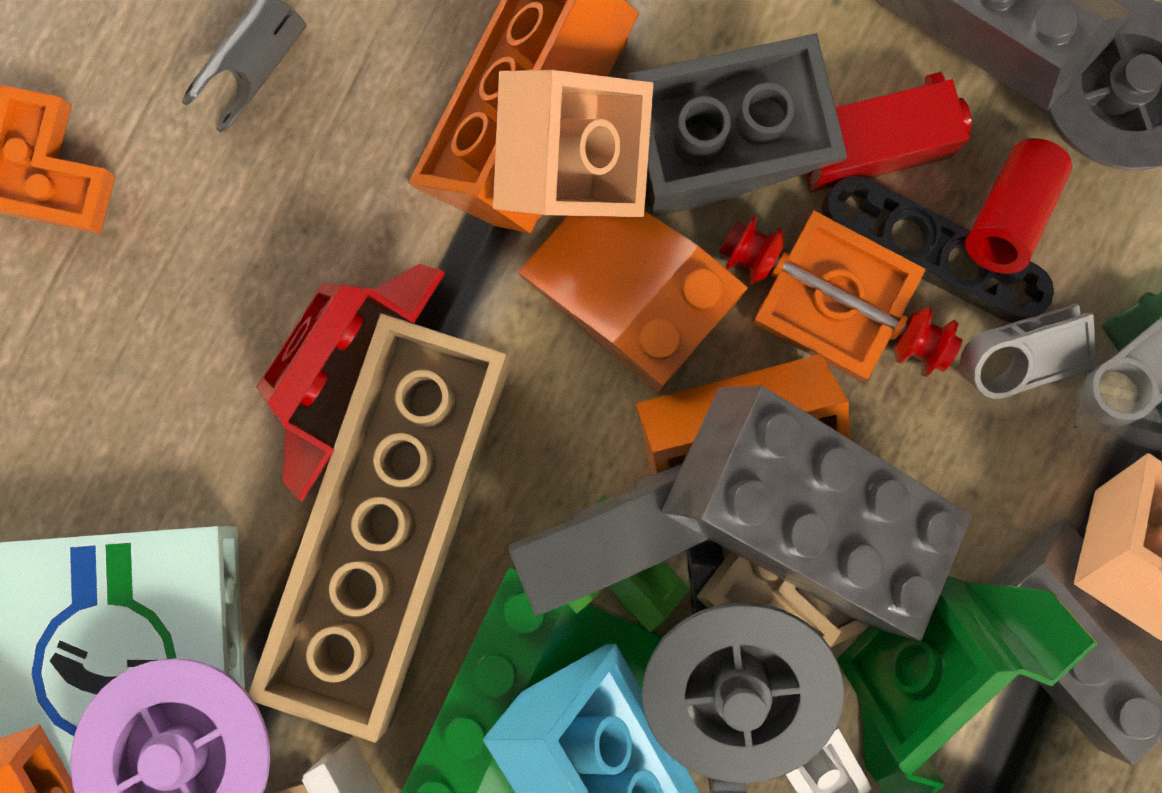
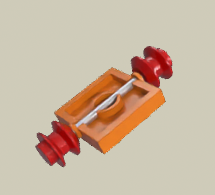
(840, 297)

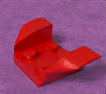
(297, 370)

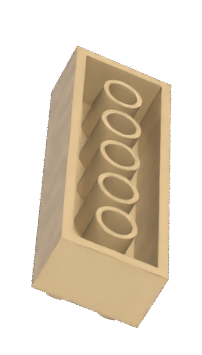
(380, 529)

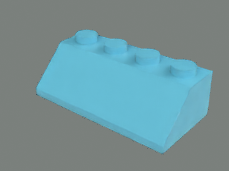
(584, 734)

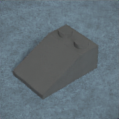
(738, 123)

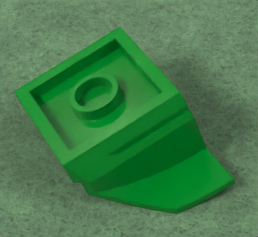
(930, 688)

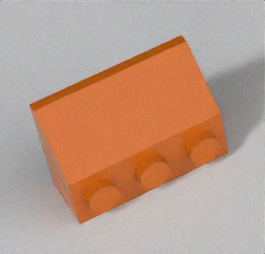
(674, 419)

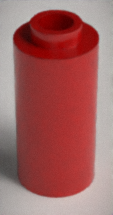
(1019, 206)

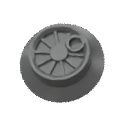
(742, 692)

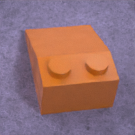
(634, 289)

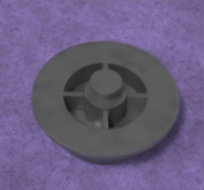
(1117, 101)

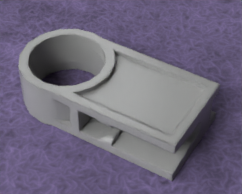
(1043, 351)
(1142, 364)

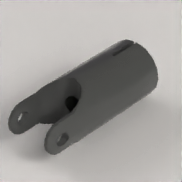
(250, 53)

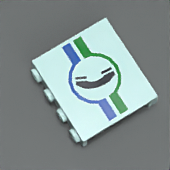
(104, 604)

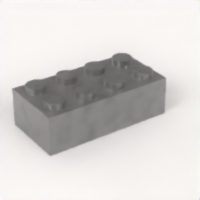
(817, 510)

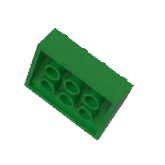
(505, 659)

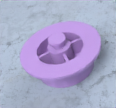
(171, 732)

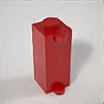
(898, 132)

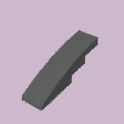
(602, 545)

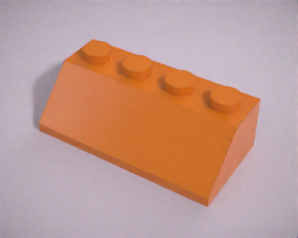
(519, 37)

